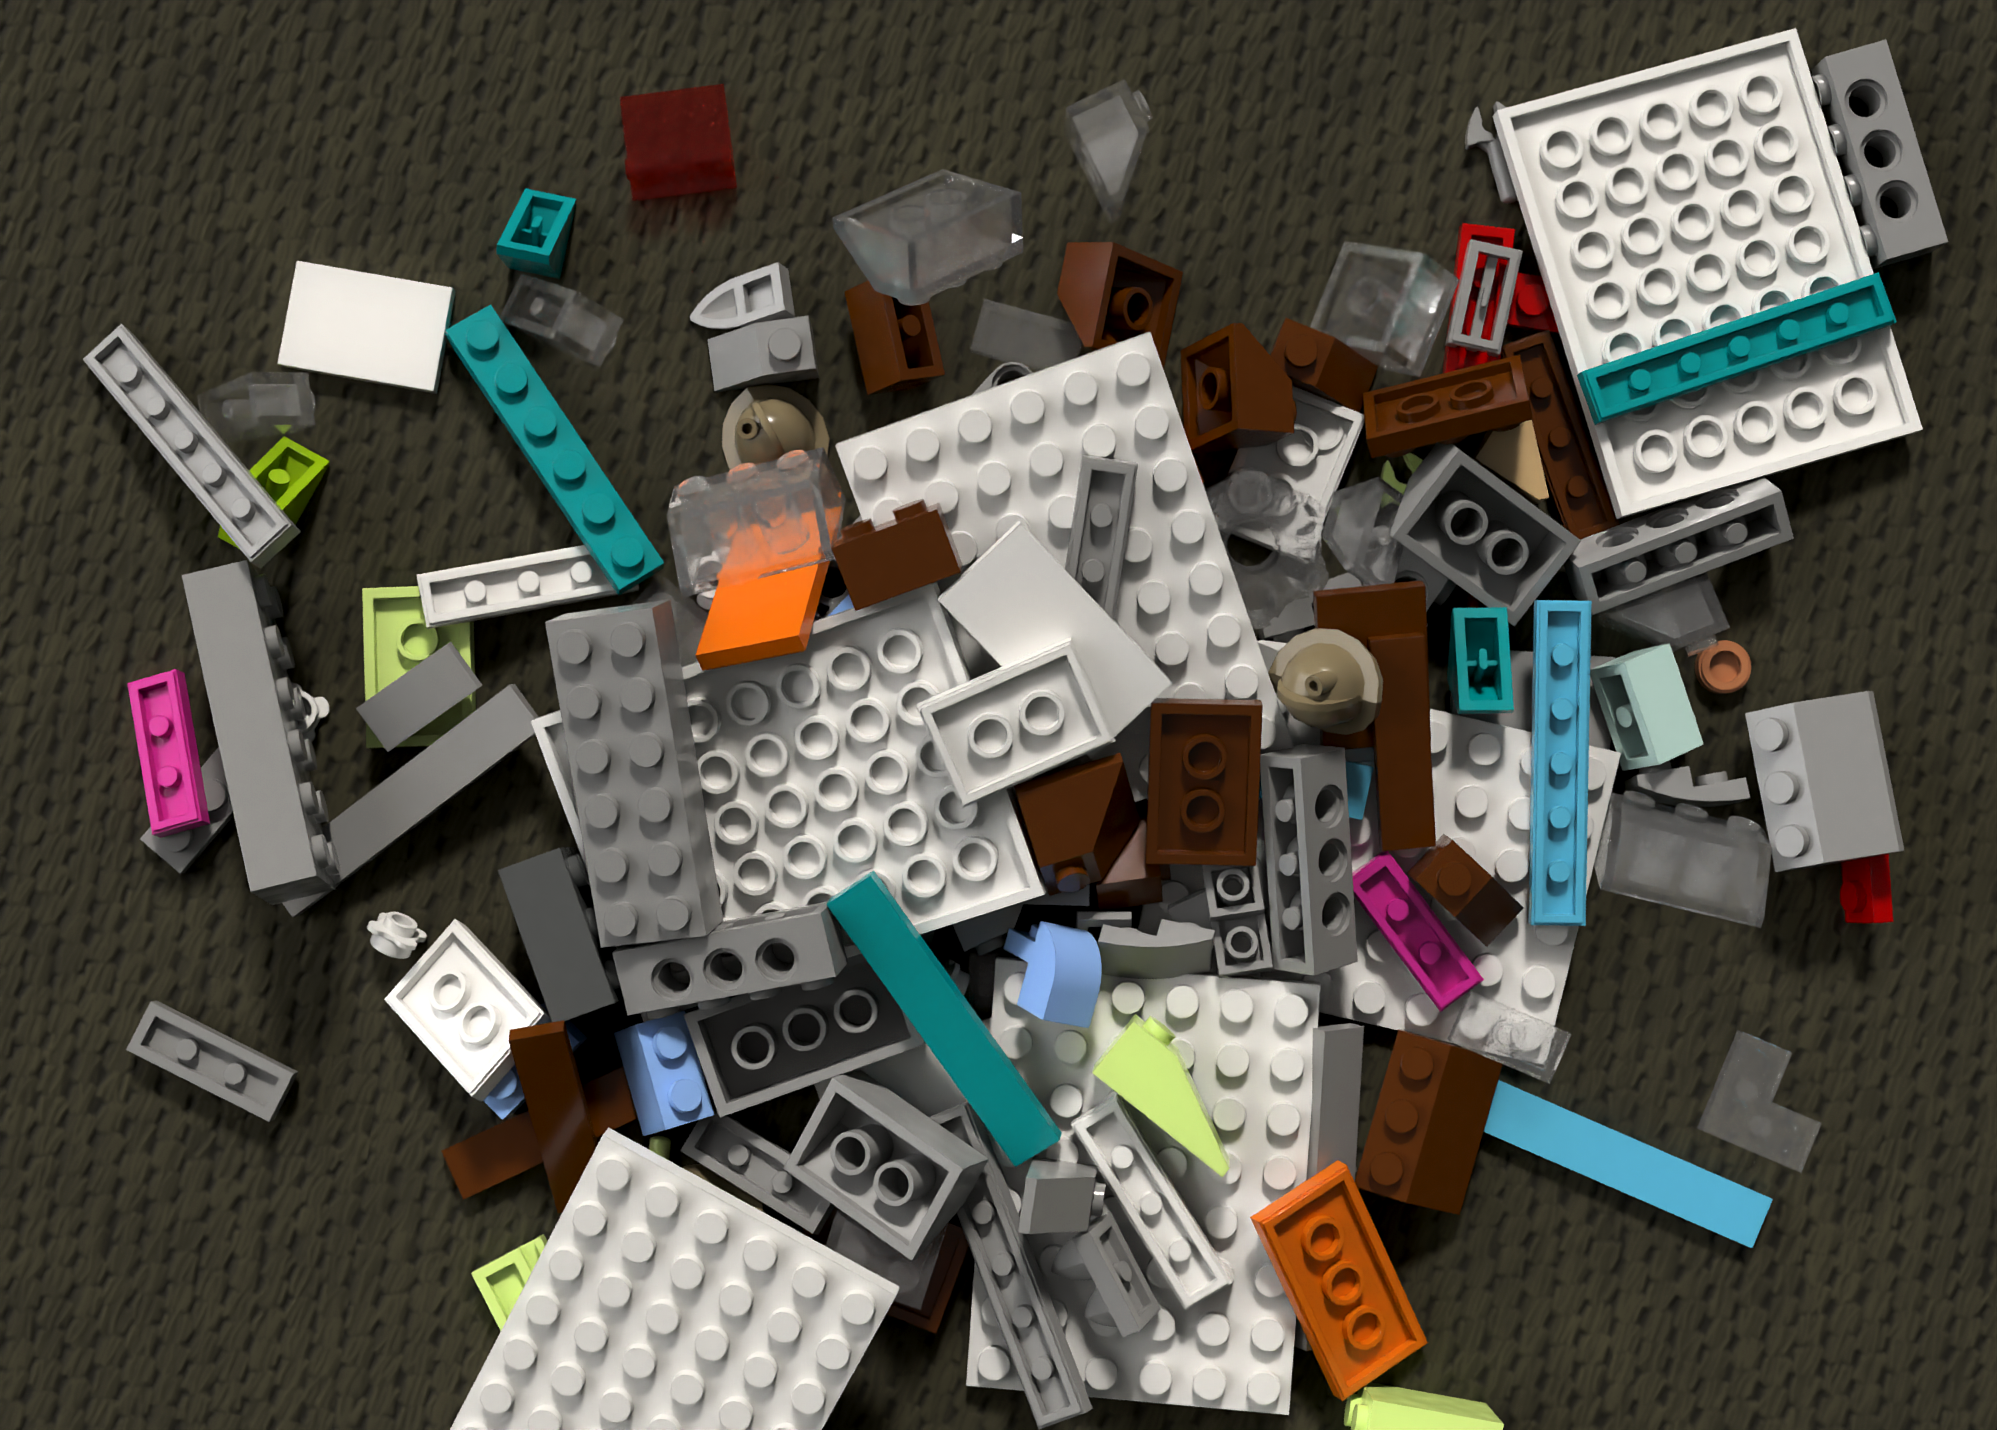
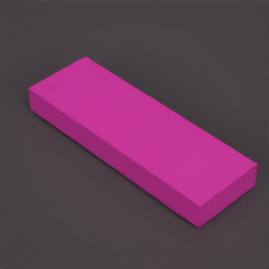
(168, 753)
(1414, 930)

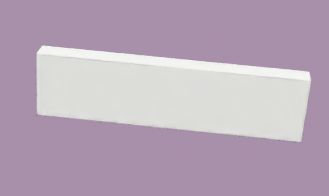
(512, 586)
(1151, 1202)

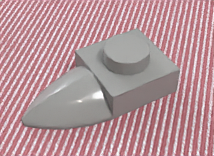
(747, 300)

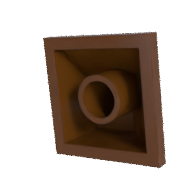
(1118, 294)
(1234, 393)
(1078, 821)

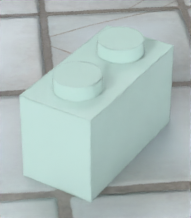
(1646, 707)

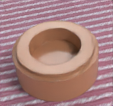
(1723, 667)

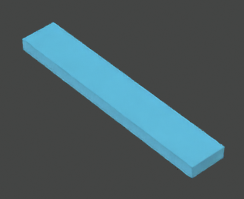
(1559, 762)
(1626, 1164)

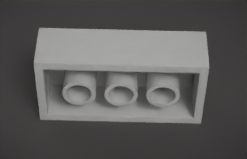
(798, 1037)

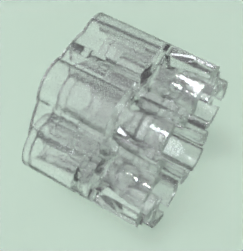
(1295, 521)

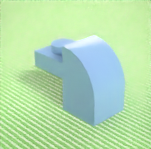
(1060, 972)

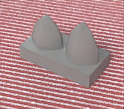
(1121, 1291)

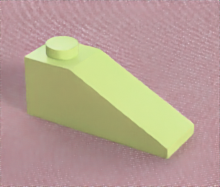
(1155, 1080)

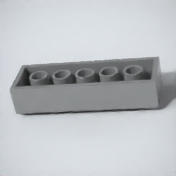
(259, 733)
(635, 773)

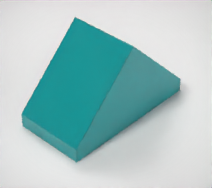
(537, 233)
(1480, 661)

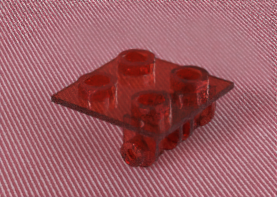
(678, 142)

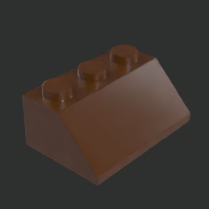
(1428, 1123)

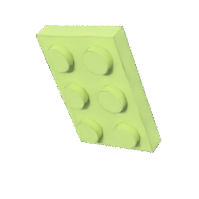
(399, 641)

